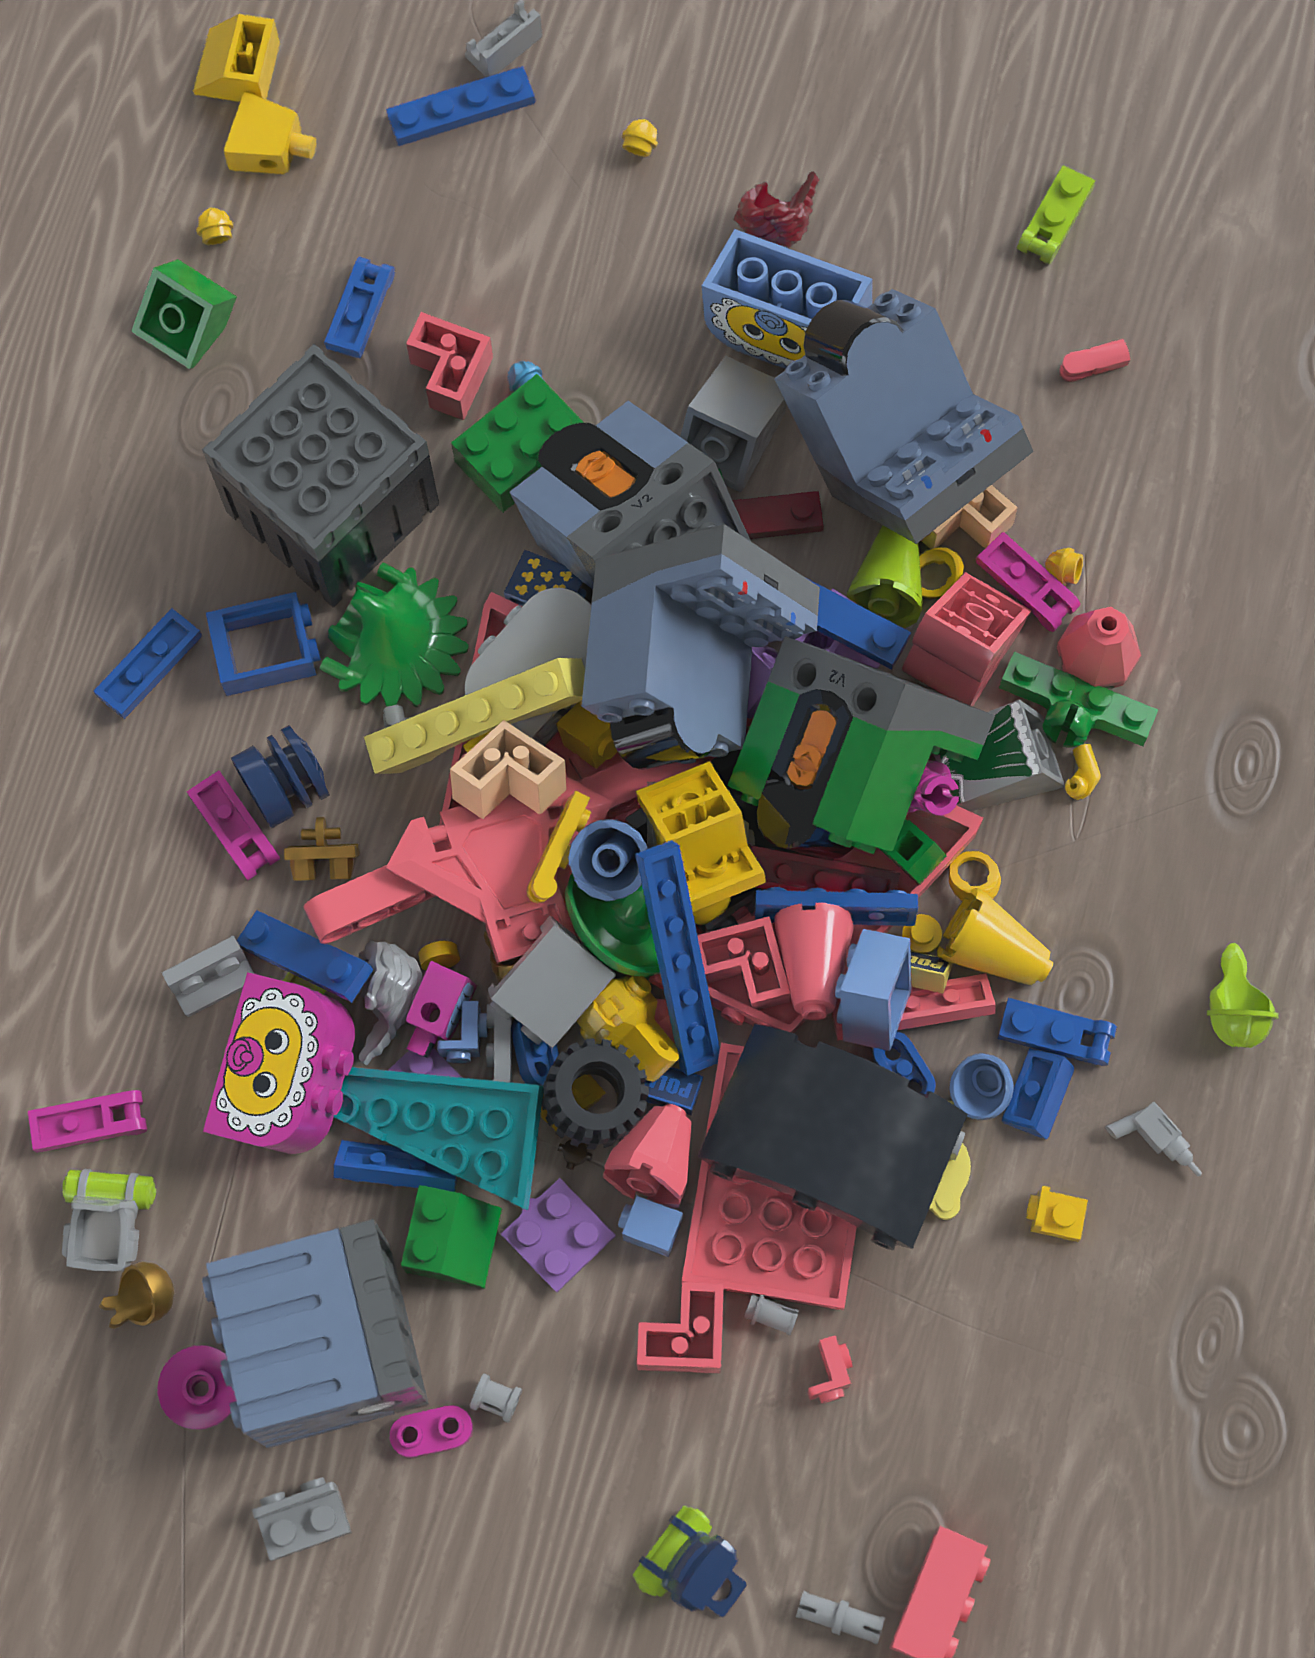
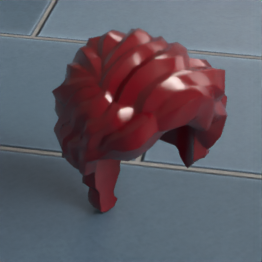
(774, 219)

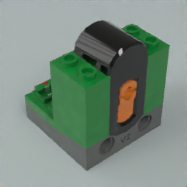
(844, 751)

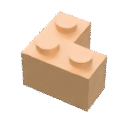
(981, 518)
(506, 765)

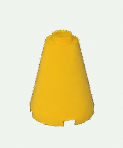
(993, 942)

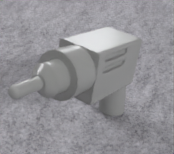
(1158, 1133)

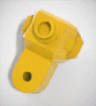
(626, 1017)

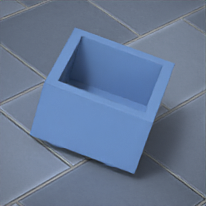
(874, 989)

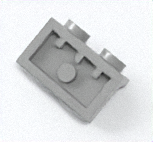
(208, 976)
(301, 1519)

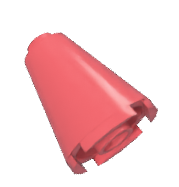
(813, 954)

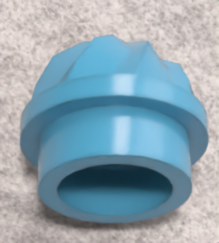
(520, 373)

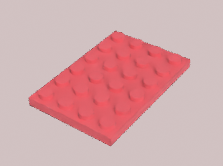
(761, 1239)

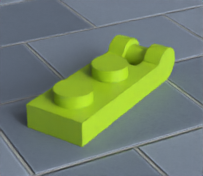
(1056, 214)

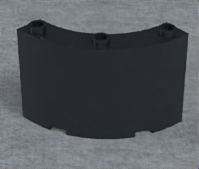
(833, 1134)

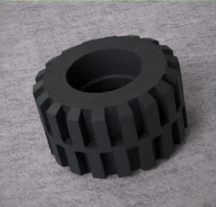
(617, 1070)

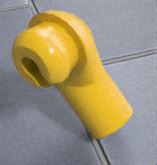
(1087, 774)

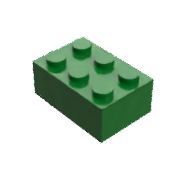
(505, 442)

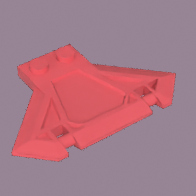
(492, 865)

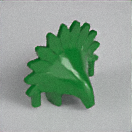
(397, 639)

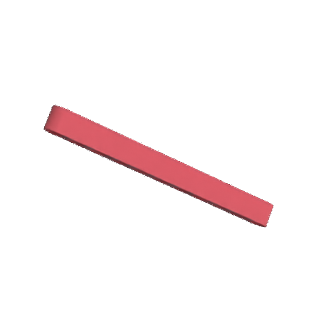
(386, 894)

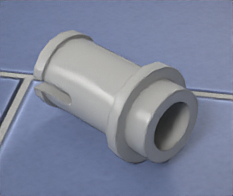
(770, 1314)

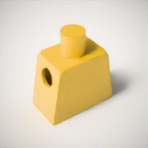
(265, 137)

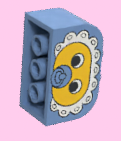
(767, 294)

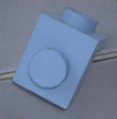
(473, 1027)

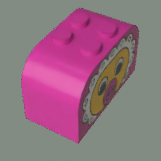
(282, 1067)

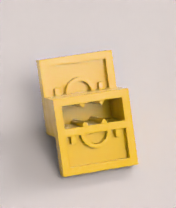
(710, 830)

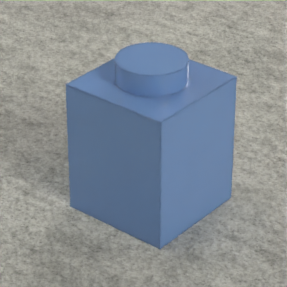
(650, 1225)

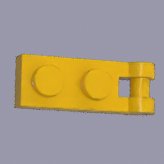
(557, 850)

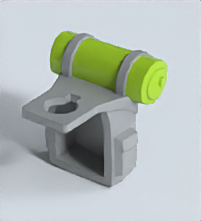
(104, 1218)

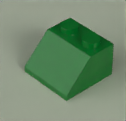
(182, 312)
(451, 1237)

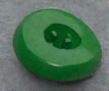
(614, 930)

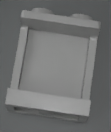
(550, 984)

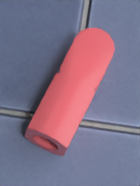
(1094, 360)

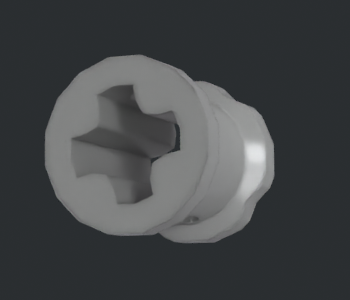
(495, 1398)

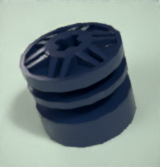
(280, 776)

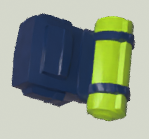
(691, 1565)

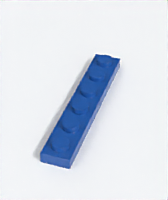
(679, 956)

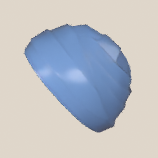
(981, 1086)

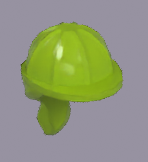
(1238, 1009)

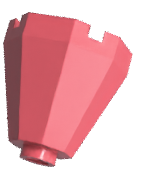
(1100, 648)
(653, 1157)

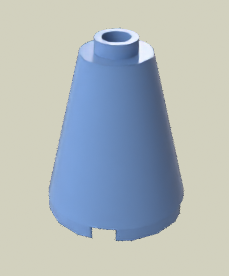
(606, 859)

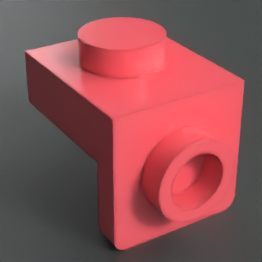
(836, 1362)

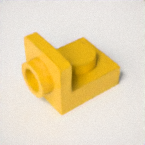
(1056, 1214)

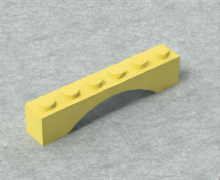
(441, 728)

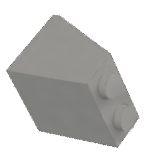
(734, 419)

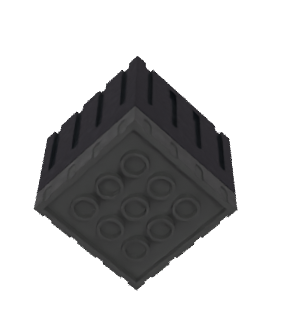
(323, 475)

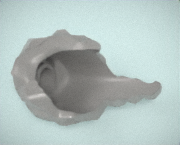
(388, 993)

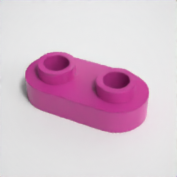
(431, 1431)

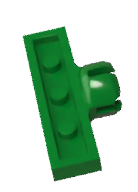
(1075, 704)

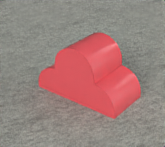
(964, 639)

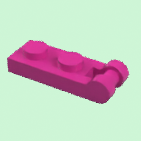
(1027, 581)
(232, 823)
(86, 1121)

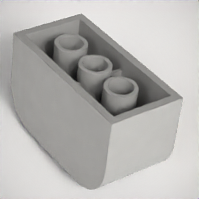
(544, 629)

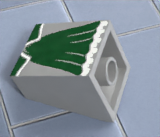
(1012, 763)

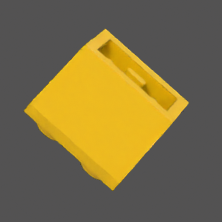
(238, 58)

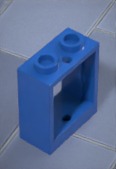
(253, 614)

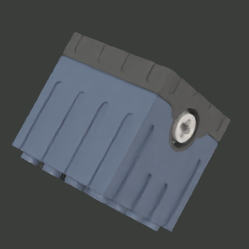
(314, 1335)

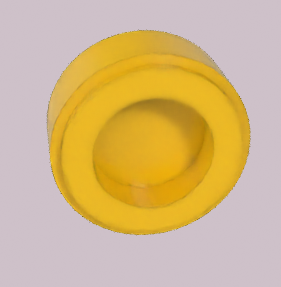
(440, 952)

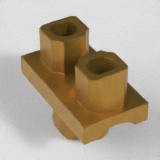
(303, 856)

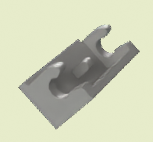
(505, 41)

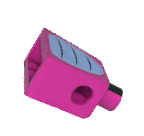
(443, 991)

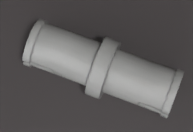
(840, 1617)

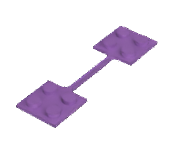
(558, 1229)

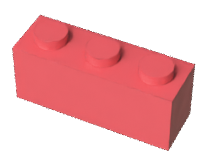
(940, 1596)

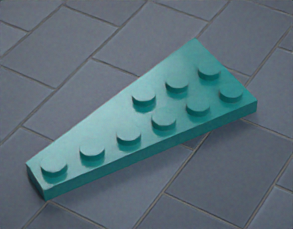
(455, 1123)

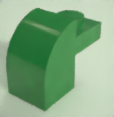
(915, 853)

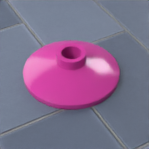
(178, 1383)

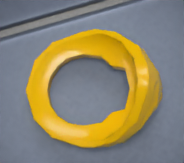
(940, 556)
(962, 888)

